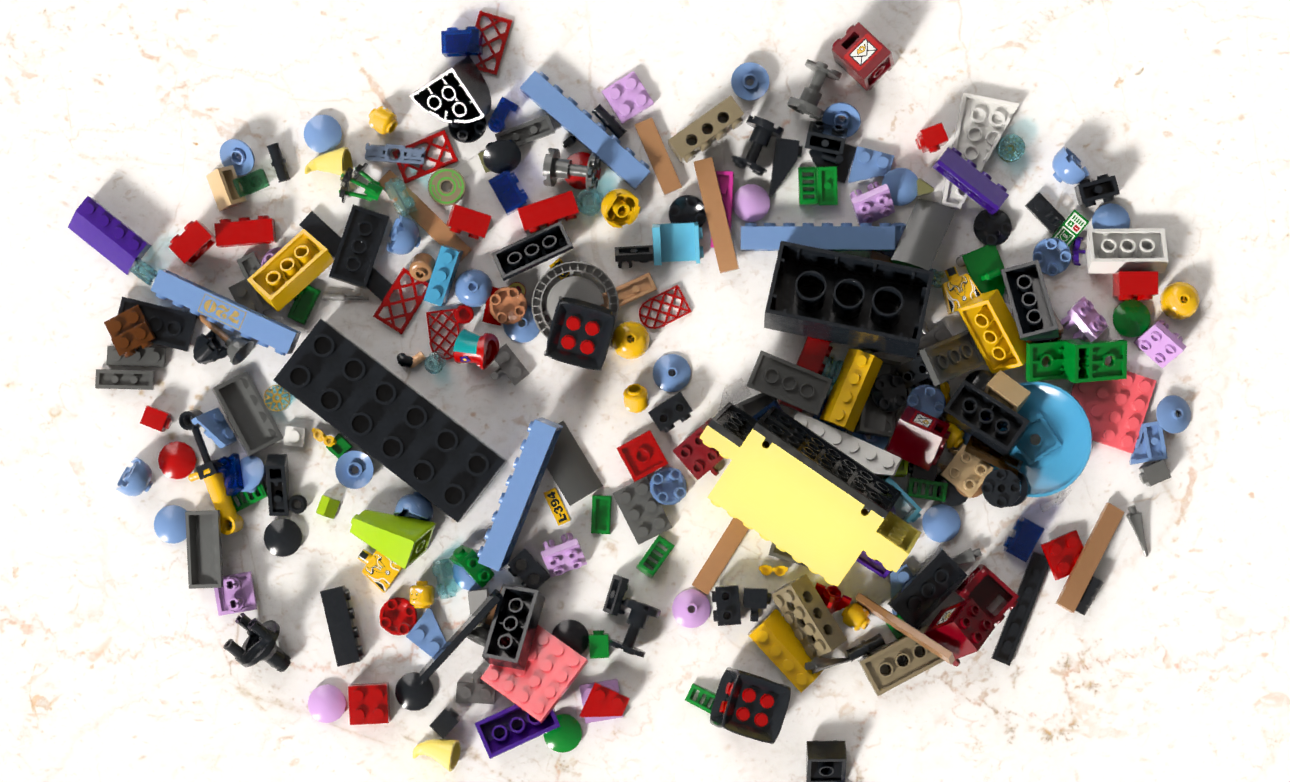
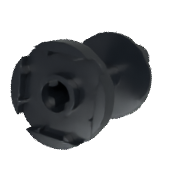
(760, 138)
(1004, 488)
(637, 619)

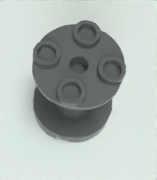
(810, 96)
(563, 168)

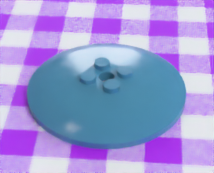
(1063, 443)

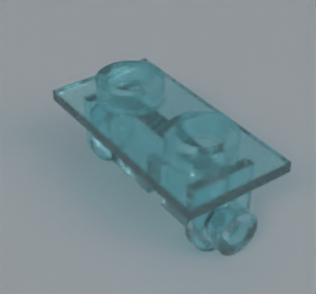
(397, 188)
(444, 586)

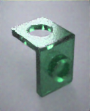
(251, 182)

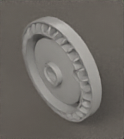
(571, 287)

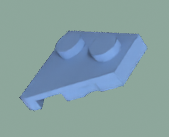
(869, 164)
(216, 427)
(1149, 445)

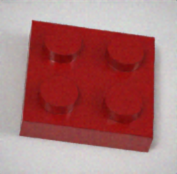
(642, 455)
(1063, 553)

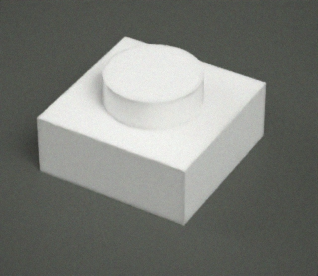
(294, 436)

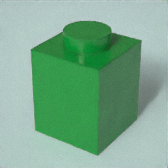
(599, 644)

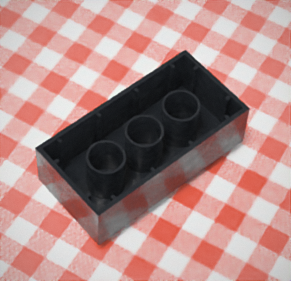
(848, 299)

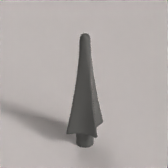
(1135, 520)
(967, 556)
(818, 663)

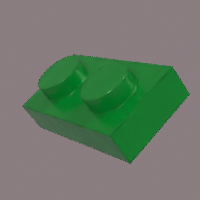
(827, 186)

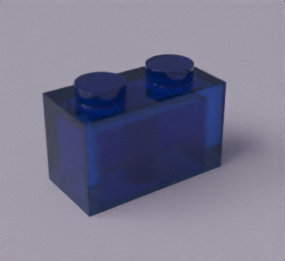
(462, 42)
(508, 191)
(1023, 539)

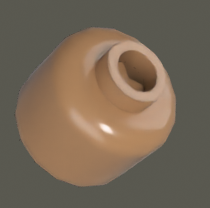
(422, 267)

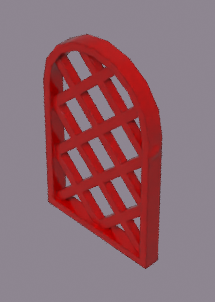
(666, 313)
(437, 332)

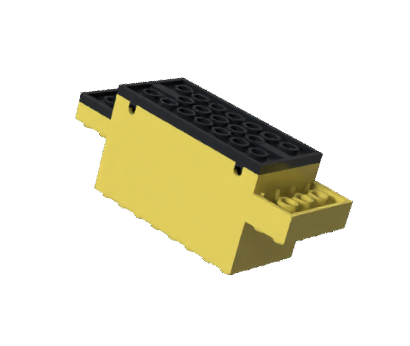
(805, 494)

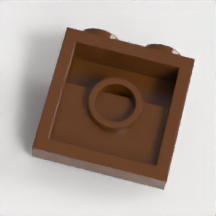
(130, 331)

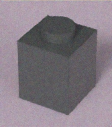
(1154, 473)

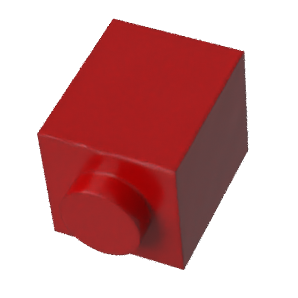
(156, 419)

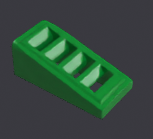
(808, 201)
(944, 486)
(263, 494)
(646, 570)
(689, 698)

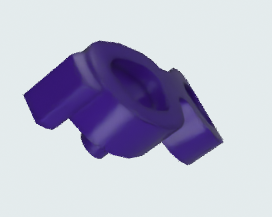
(1075, 252)

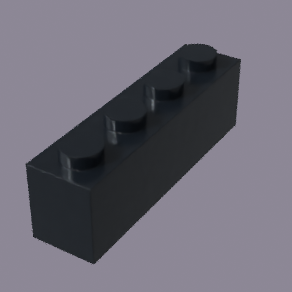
(341, 625)

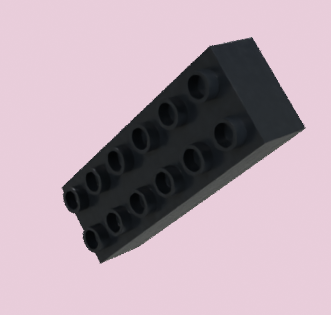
(390, 420)

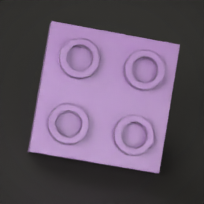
(872, 204)
(1087, 319)
(1160, 343)
(563, 556)
(236, 595)

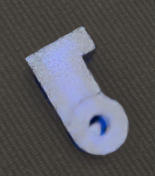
(498, 120)

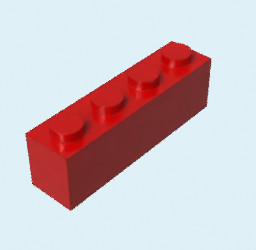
(812, 359)

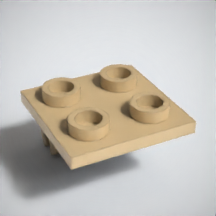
(965, 471)

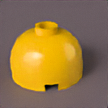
(620, 207)
(1172, 304)
(634, 349)

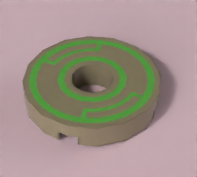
(435, 186)

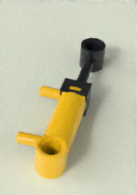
(213, 478)

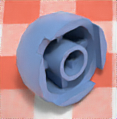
(1068, 167)
(403, 236)
(473, 288)
(135, 479)
(414, 507)

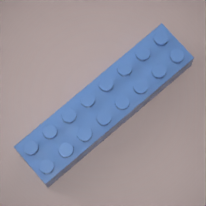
(519, 494)

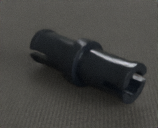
(609, 121)
(278, 162)
(865, 647)

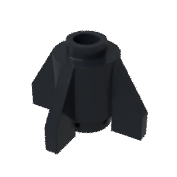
(208, 349)

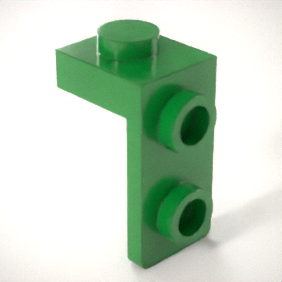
(468, 560)

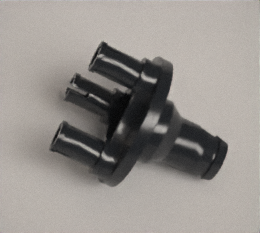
(259, 645)

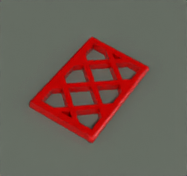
(498, 56)
(428, 140)
(386, 302)

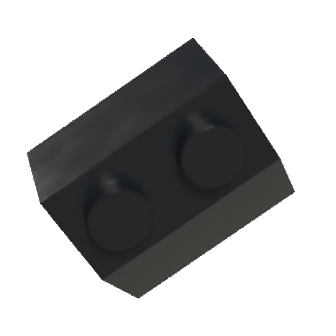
(825, 761)

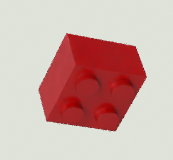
(192, 242)
(1135, 284)
(369, 703)

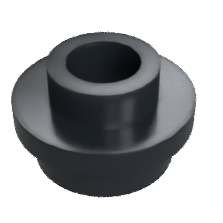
(291, 504)

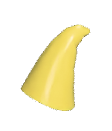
(333, 162)
(442, 750)

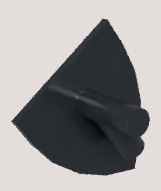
(843, 162)

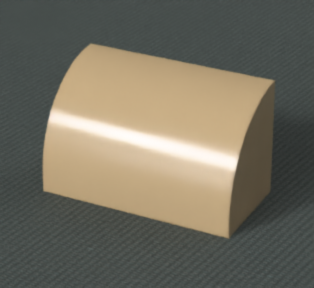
(223, 187)
(1007, 391)

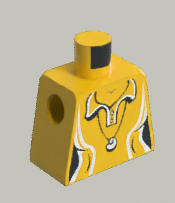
(958, 290)
(379, 569)

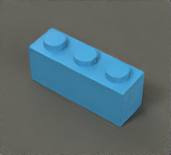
(443, 275)

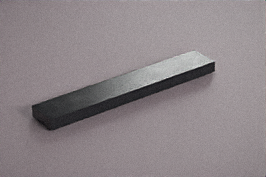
(330, 239)
(1020, 613)
(460, 635)

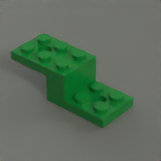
(1076, 360)

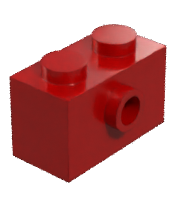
(931, 138)
(469, 221)

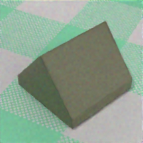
(923, 188)

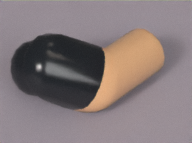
(408, 361)

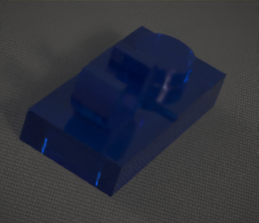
(233, 474)

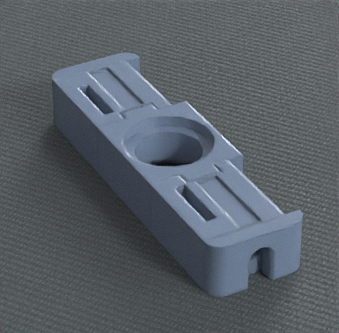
(382, 154)

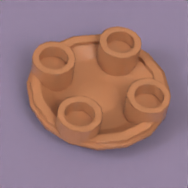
(508, 305)

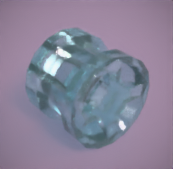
(433, 366)

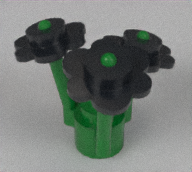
(372, 190)

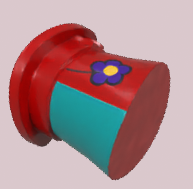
(475, 348)

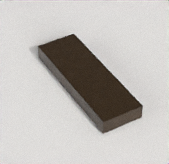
(989, 455)

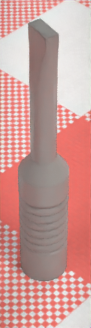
(341, 297)

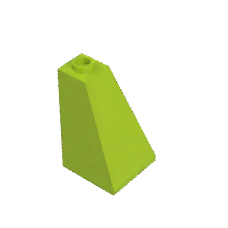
(393, 535)

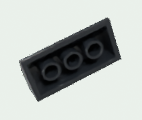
(532, 250)
(1030, 302)

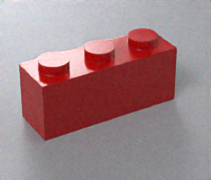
(548, 212)
(245, 232)

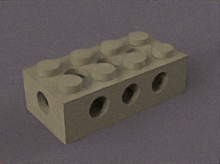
(727, 109)
(815, 617)
(897, 673)

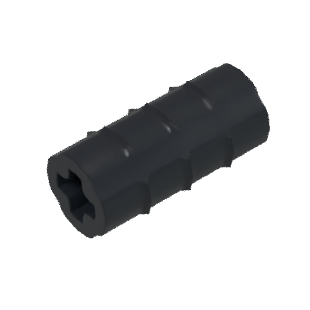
(1089, 595)

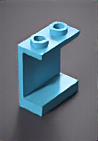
(677, 242)
(914, 514)

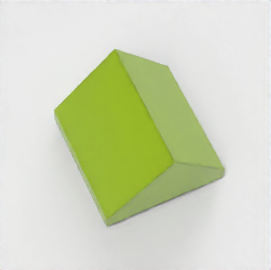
(328, 507)

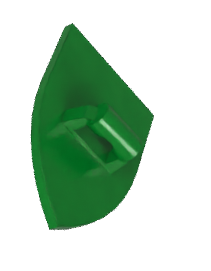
(985, 269)

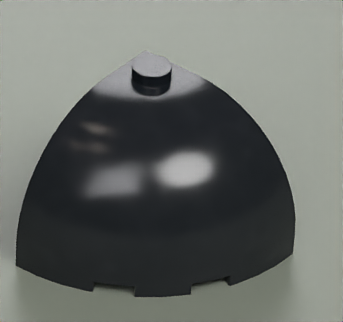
(455, 94)

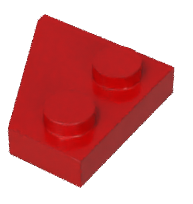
(604, 702)

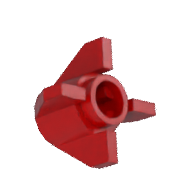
(832, 597)

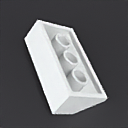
(1126, 250)

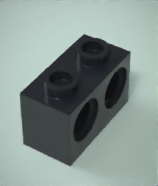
(533, 566)

